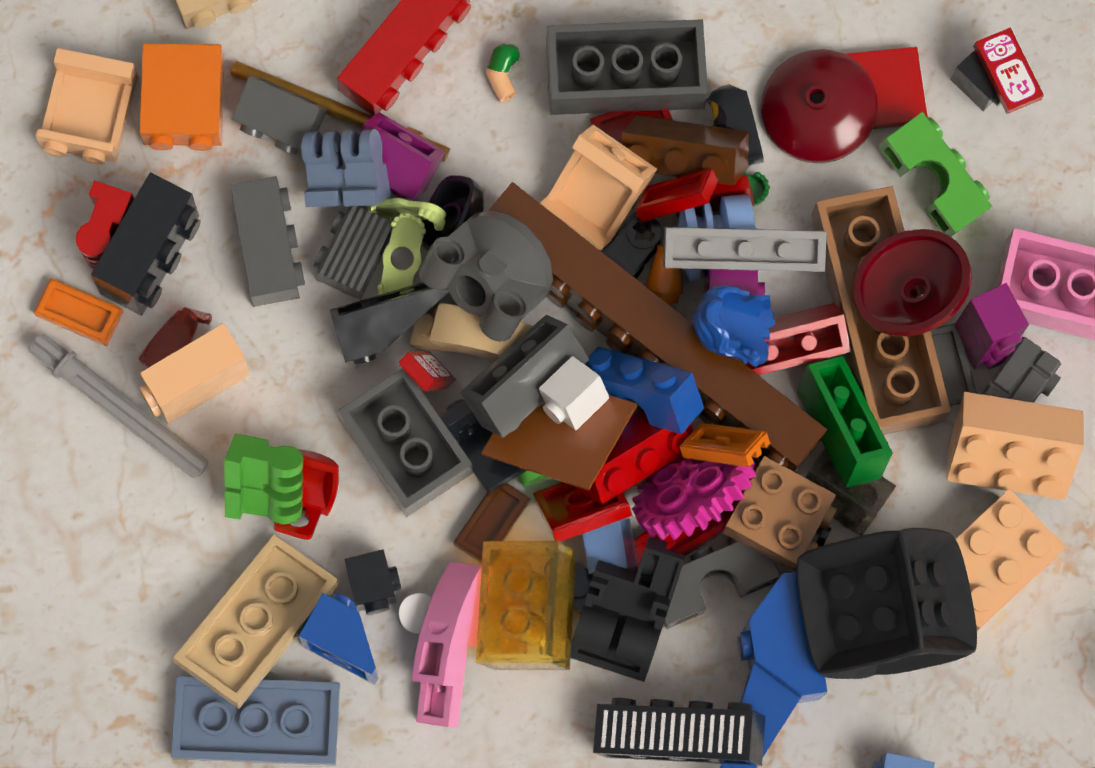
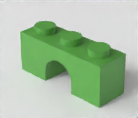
(921, 145)

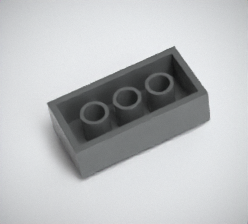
(626, 67)

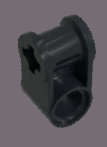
(631, 253)

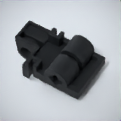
(627, 612)

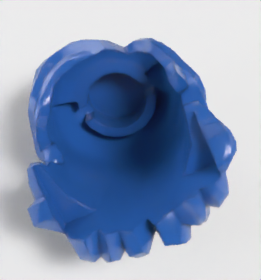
(734, 324)

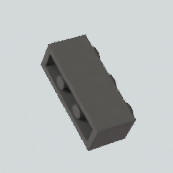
(267, 241)
(510, 385)

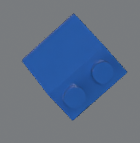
(339, 636)

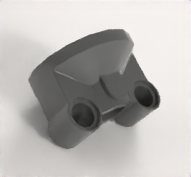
(491, 271)

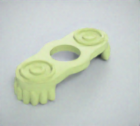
(426, 211)
(408, 233)

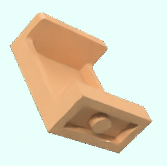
(87, 107)
(599, 187)

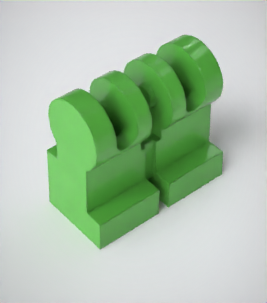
(263, 480)

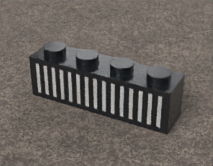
(679, 733)

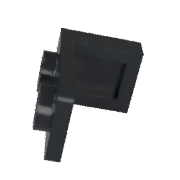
(472, 440)

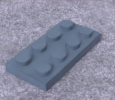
(274, 725)

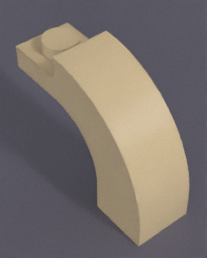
(458, 331)

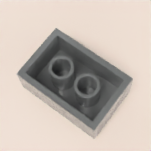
(405, 442)

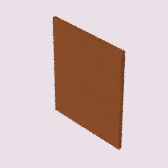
(559, 449)

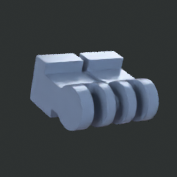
(357, 182)

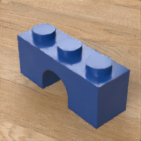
(662, 391)

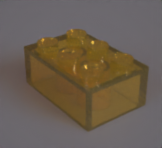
(526, 605)

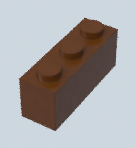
(688, 148)

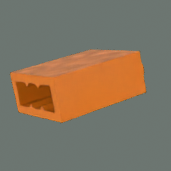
(182, 96)

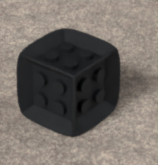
(886, 603)

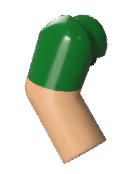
(498, 68)

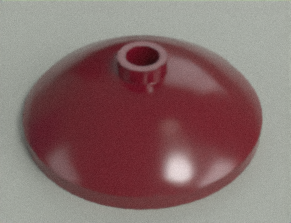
(824, 129)
(907, 267)

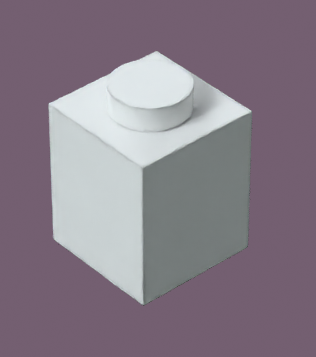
(573, 394)

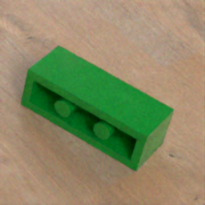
(852, 432)

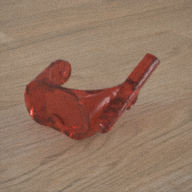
(173, 335)

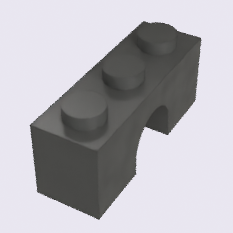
(736, 562)

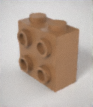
(780, 514)

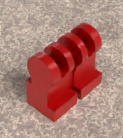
(109, 211)

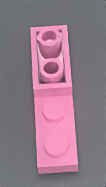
(443, 644)

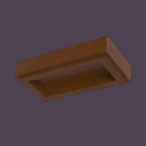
(492, 520)

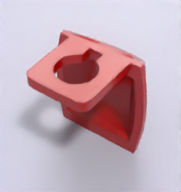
(319, 493)

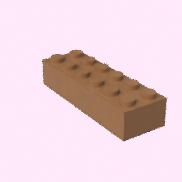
(893, 372)

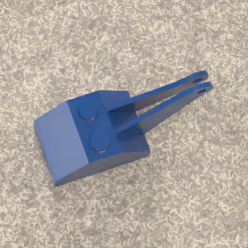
(778, 660)

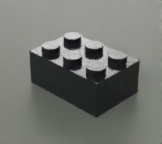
(147, 245)

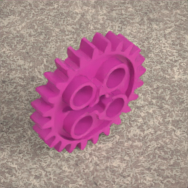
(689, 495)

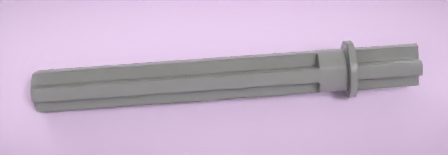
(117, 405)

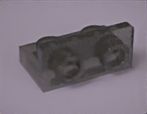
(856, 504)

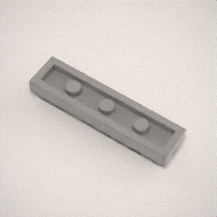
(744, 249)

